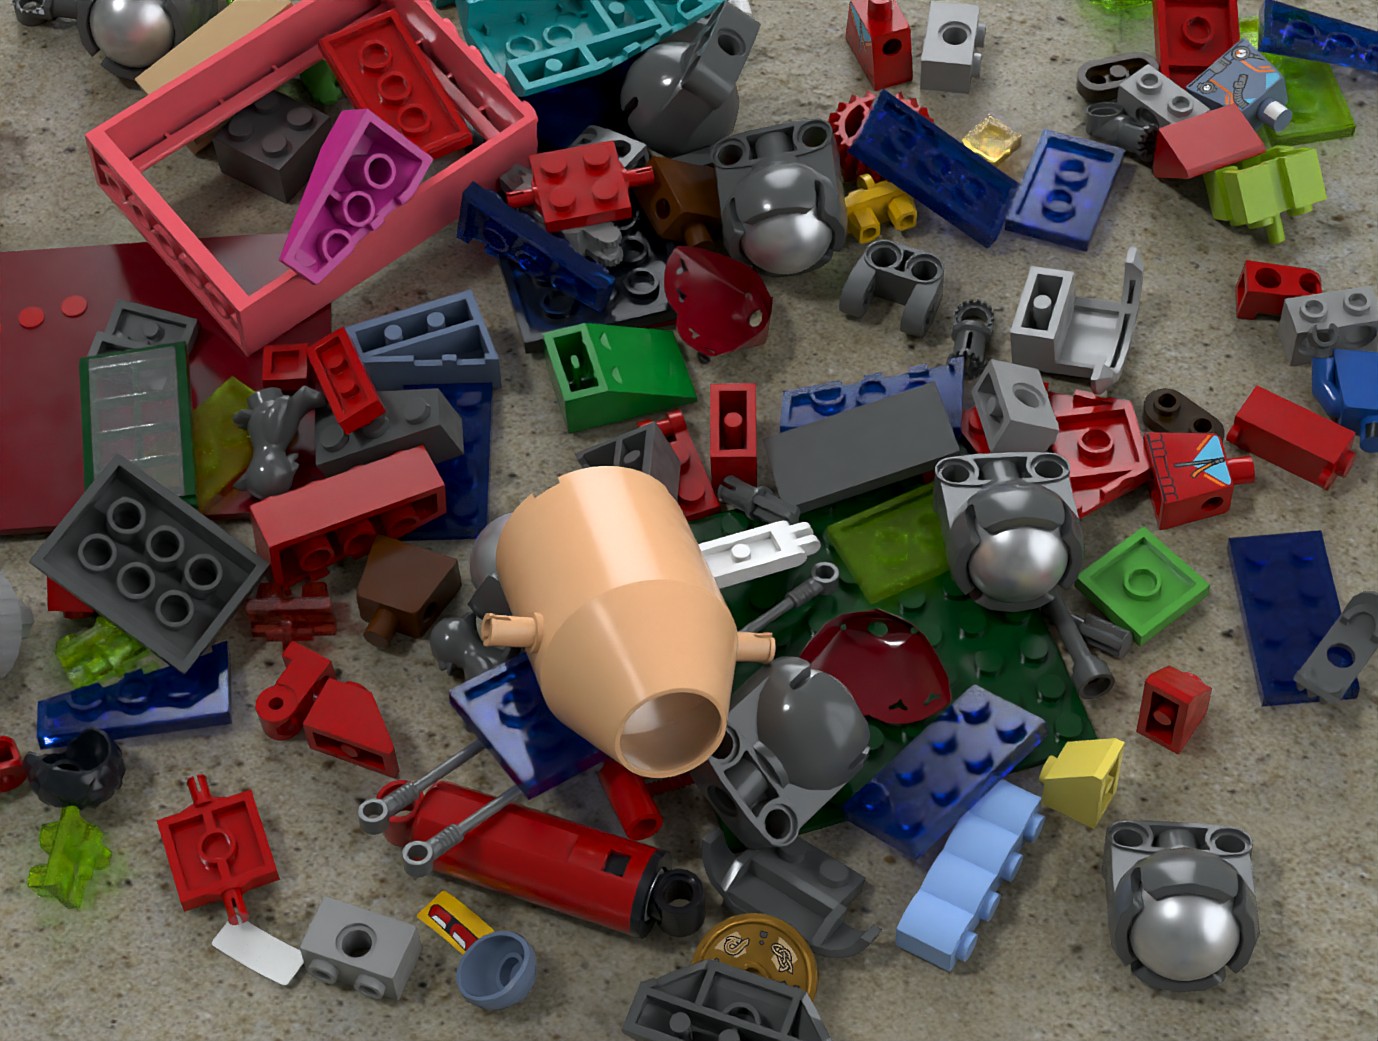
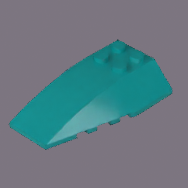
(569, 40)

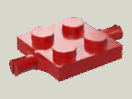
(580, 186)
(217, 850)

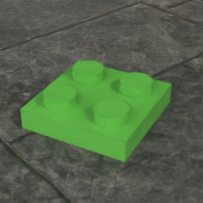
(1142, 585)

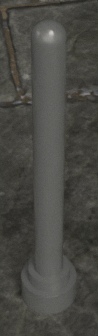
(1090, 674)

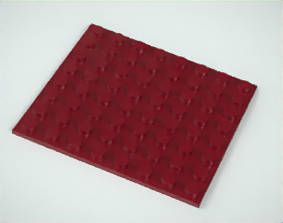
(41, 364)

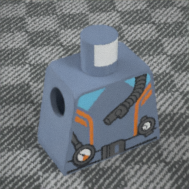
(1248, 81)

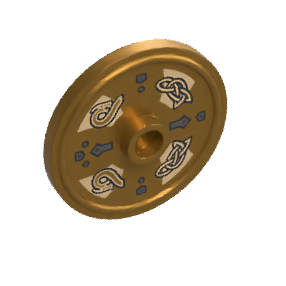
(762, 947)

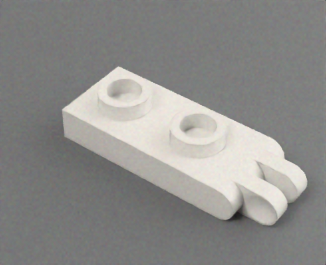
(759, 552)

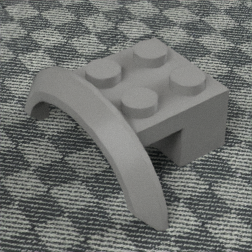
(1076, 333)

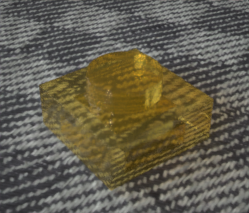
(993, 140)

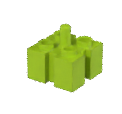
(1264, 187)

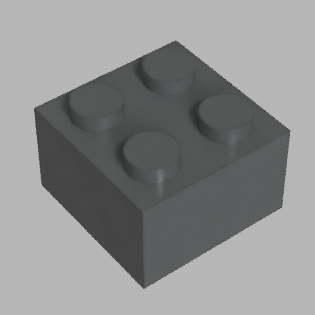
(272, 145)

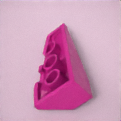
(353, 186)

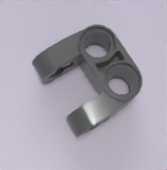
(900, 276)

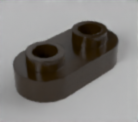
(1100, 78)
(1181, 417)

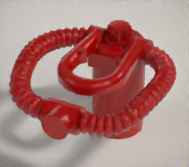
(633, 798)

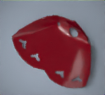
(720, 307)
(881, 667)

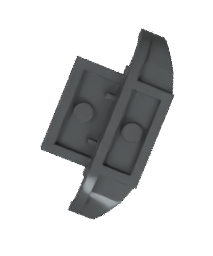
(793, 885)

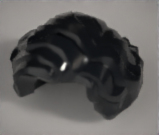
(81, 774)

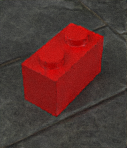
(733, 433)

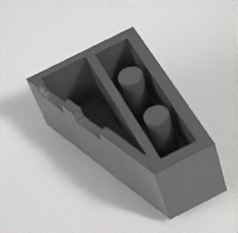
(409, 421)
(640, 450)

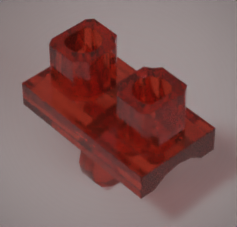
(291, 618)

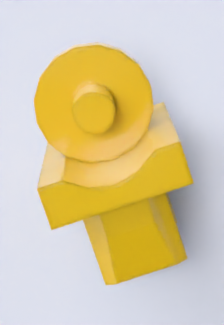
(877, 204)

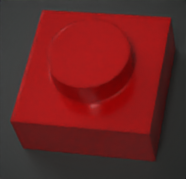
(286, 366)

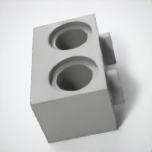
(1349, 309)

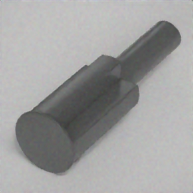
(1101, 633)

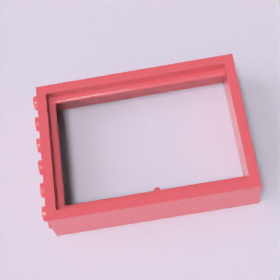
(247, 72)

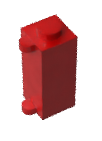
(1293, 438)

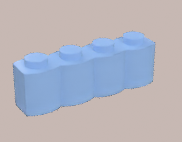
(967, 875)

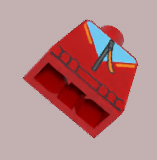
(877, 28)
(1192, 476)

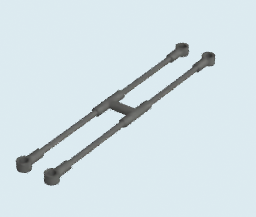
(455, 833)

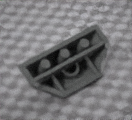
(721, 1005)

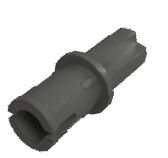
(757, 502)

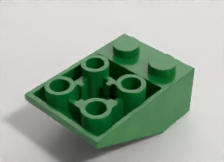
(614, 373)

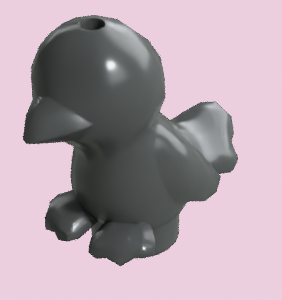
(271, 428)
(459, 647)

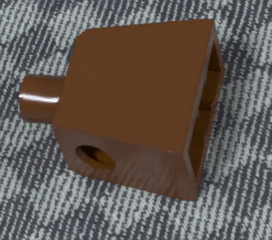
(681, 202)
(404, 589)

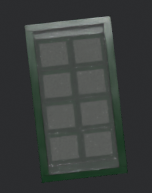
(143, 410)

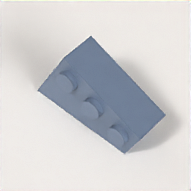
(428, 345)

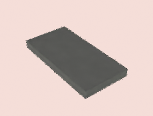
(861, 448)

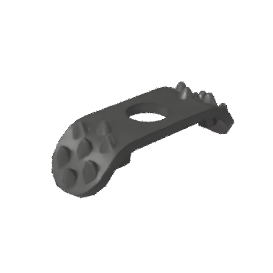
(1354, 631)

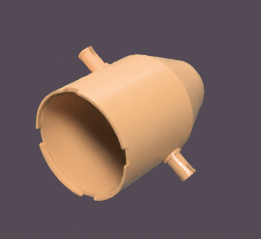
(621, 619)

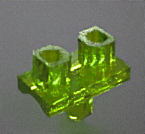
(95, 653)
(73, 856)

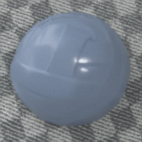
(497, 971)

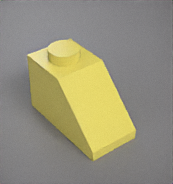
(1082, 779)

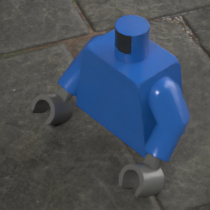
(1347, 386)

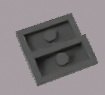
(143, 326)

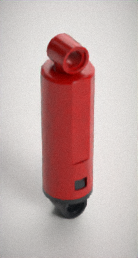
(554, 862)

